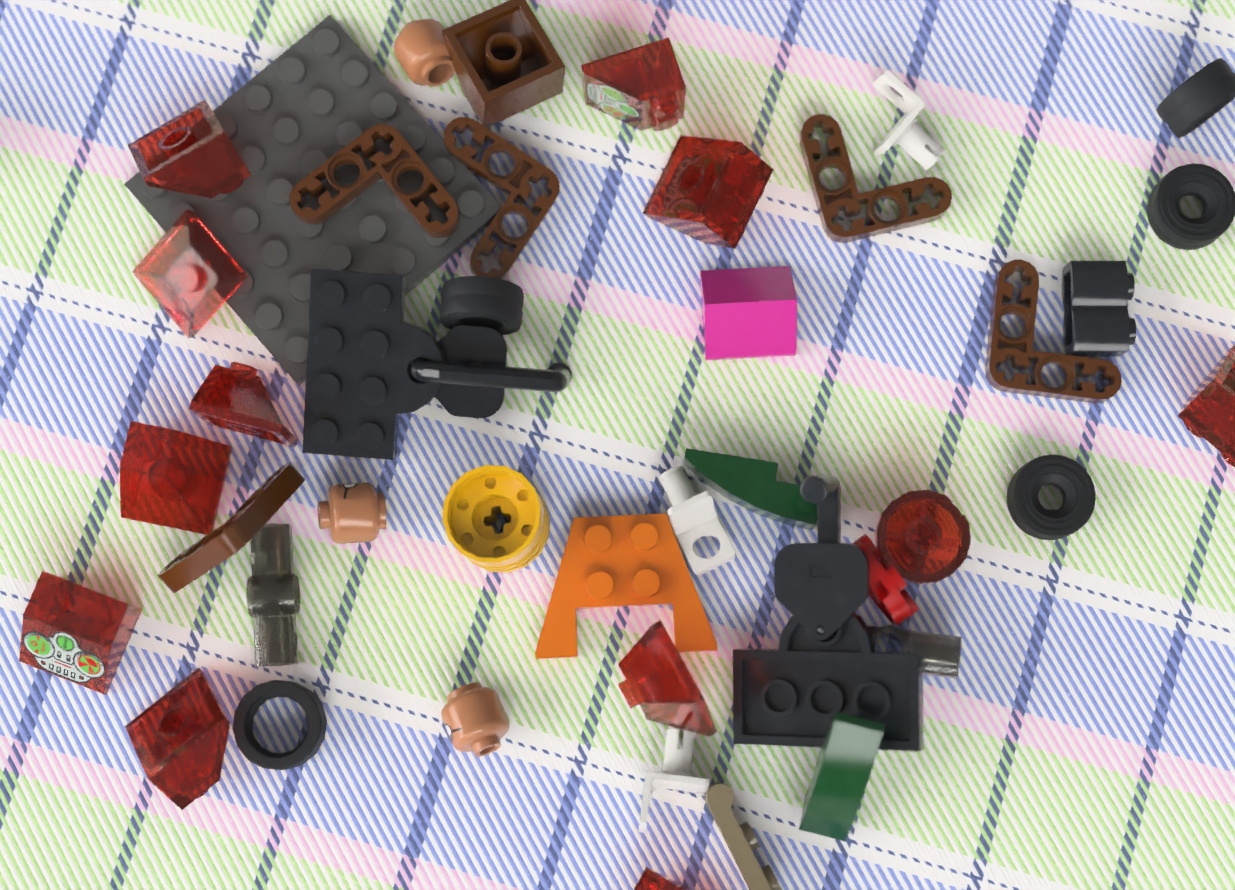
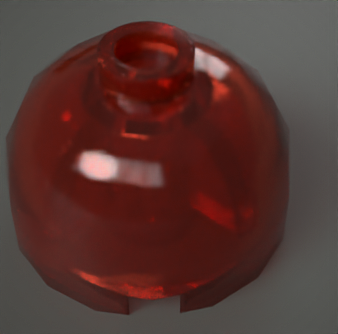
(922, 536)

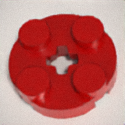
(886, 585)

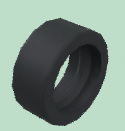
(245, 715)

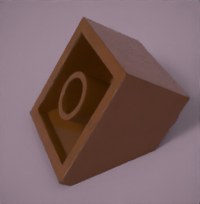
(504, 61)

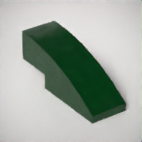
(753, 487)
(840, 776)

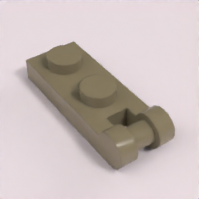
(739, 839)

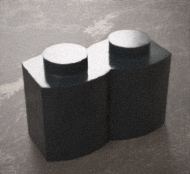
(1096, 308)

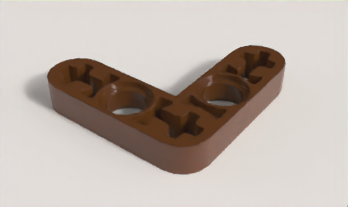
(385, 167)
(513, 184)
(847, 196)
(1020, 348)
(235, 532)

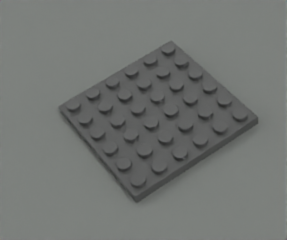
(285, 128)

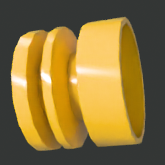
(475, 504)

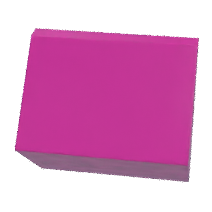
(749, 313)

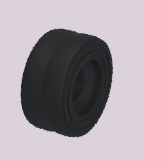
(1198, 98)
(1209, 188)
(482, 303)
(1069, 478)

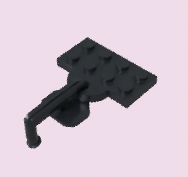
(363, 362)
(796, 690)

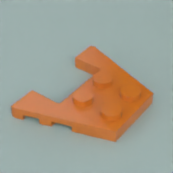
(623, 565)

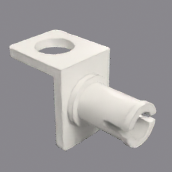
(906, 132)
(694, 517)
(675, 772)

